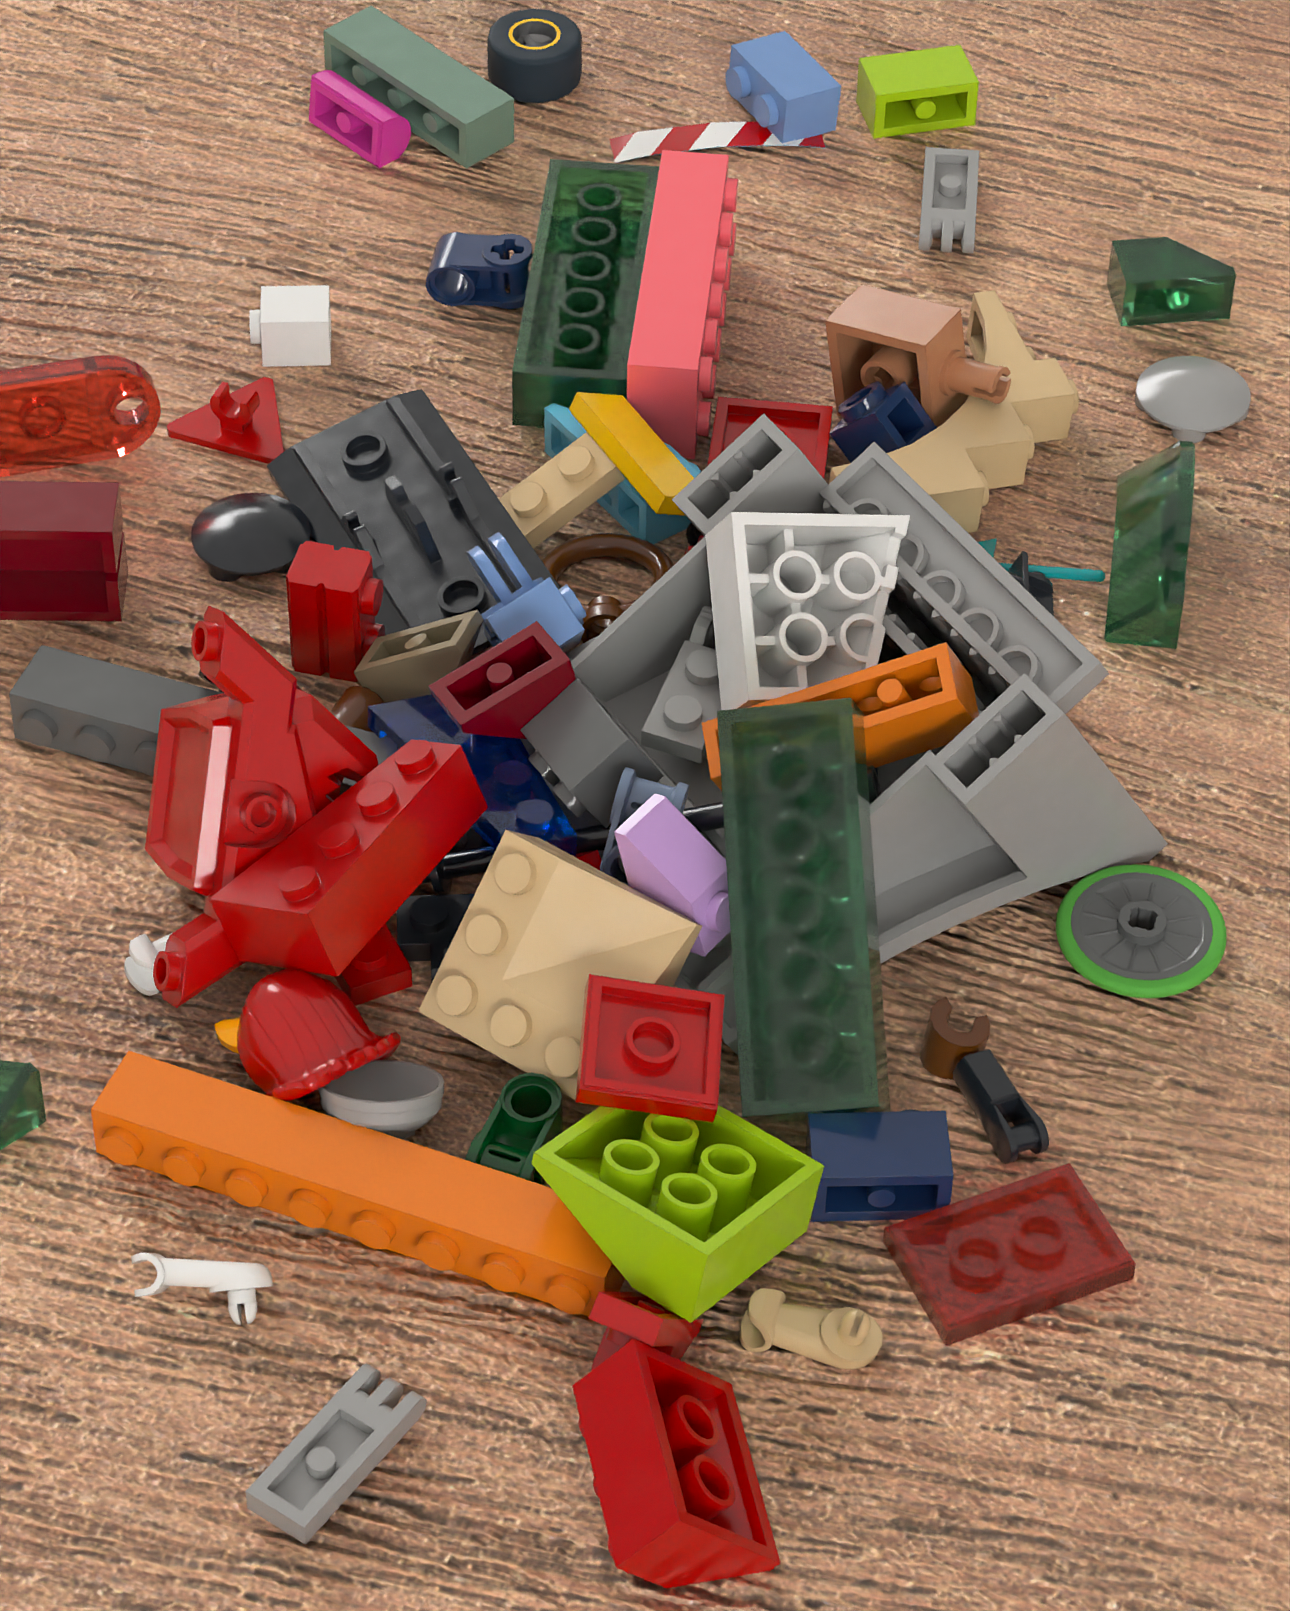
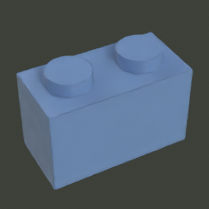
(783, 87)

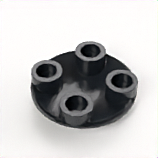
(249, 535)

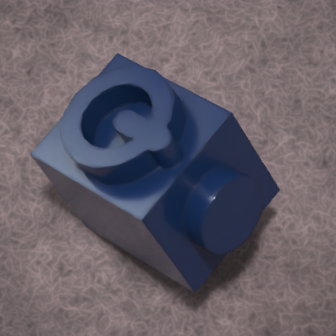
(880, 416)

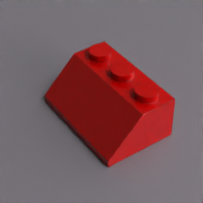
(672, 1470)

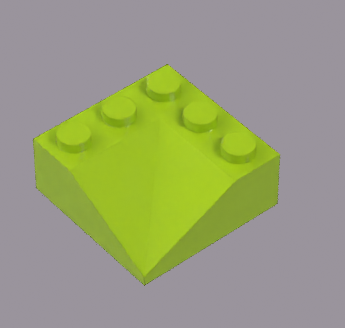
(680, 1199)

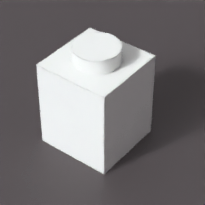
(293, 326)

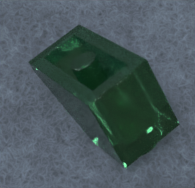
(1167, 283)

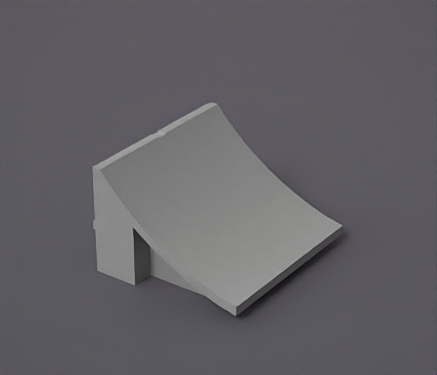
(956, 827)

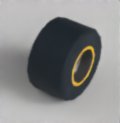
(535, 55)

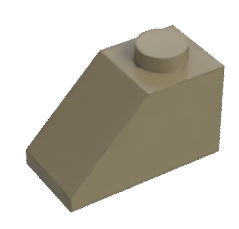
(414, 658)

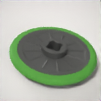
(1141, 931)

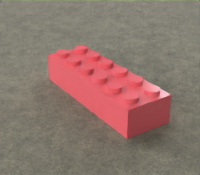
(683, 297)

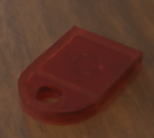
(69, 413)

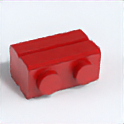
(332, 609)

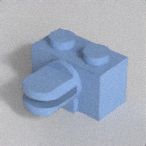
(533, 601)

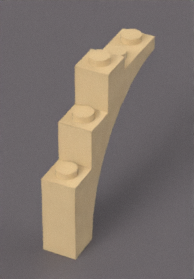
(986, 441)

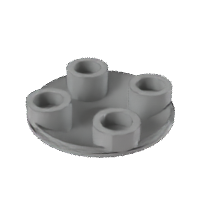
(1193, 396)

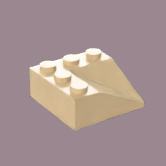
(528, 949)

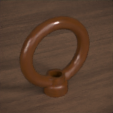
(606, 546)

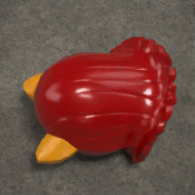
(300, 1034)

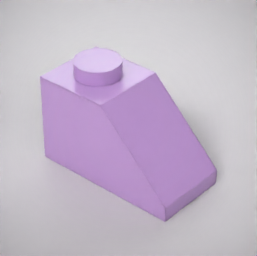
(676, 868)

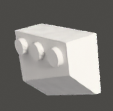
(798, 598)

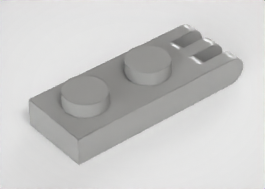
(949, 198)
(334, 1453)

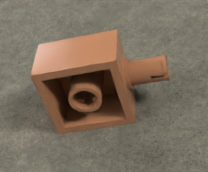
(908, 341)

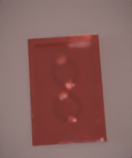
(1008, 1254)

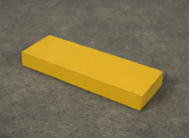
(633, 448)

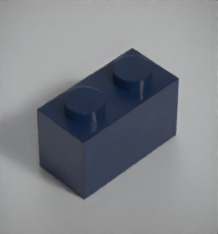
(880, 1164)

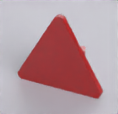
(235, 422)

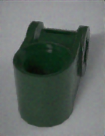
(519, 1124)

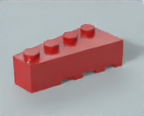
(352, 863)

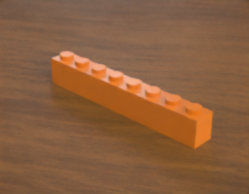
(350, 1182)

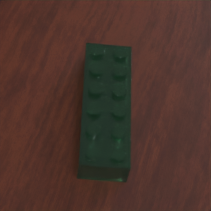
(582, 285)
(802, 911)

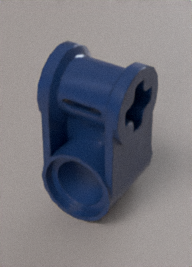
(479, 269)

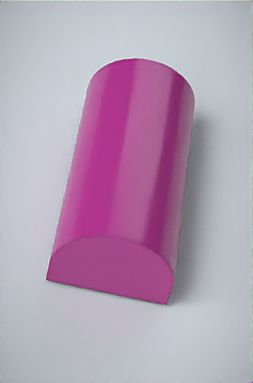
(357, 119)

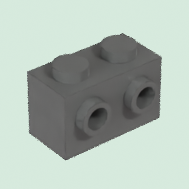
(585, 751)

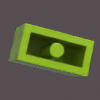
(917, 91)

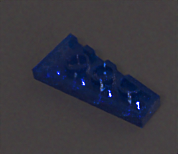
(508, 780)

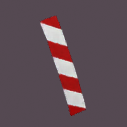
(700, 137)

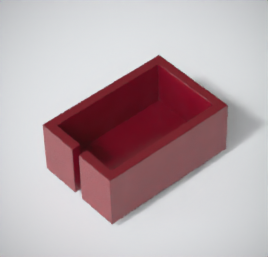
(62, 551)

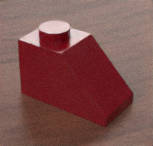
(505, 684)

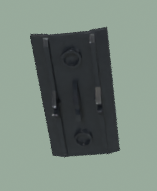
(413, 500)

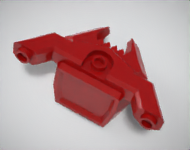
(234, 784)

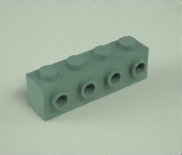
(421, 83)

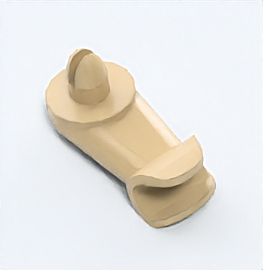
(835, 1337)

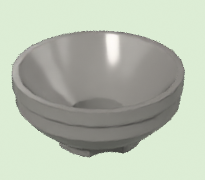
(385, 1097)

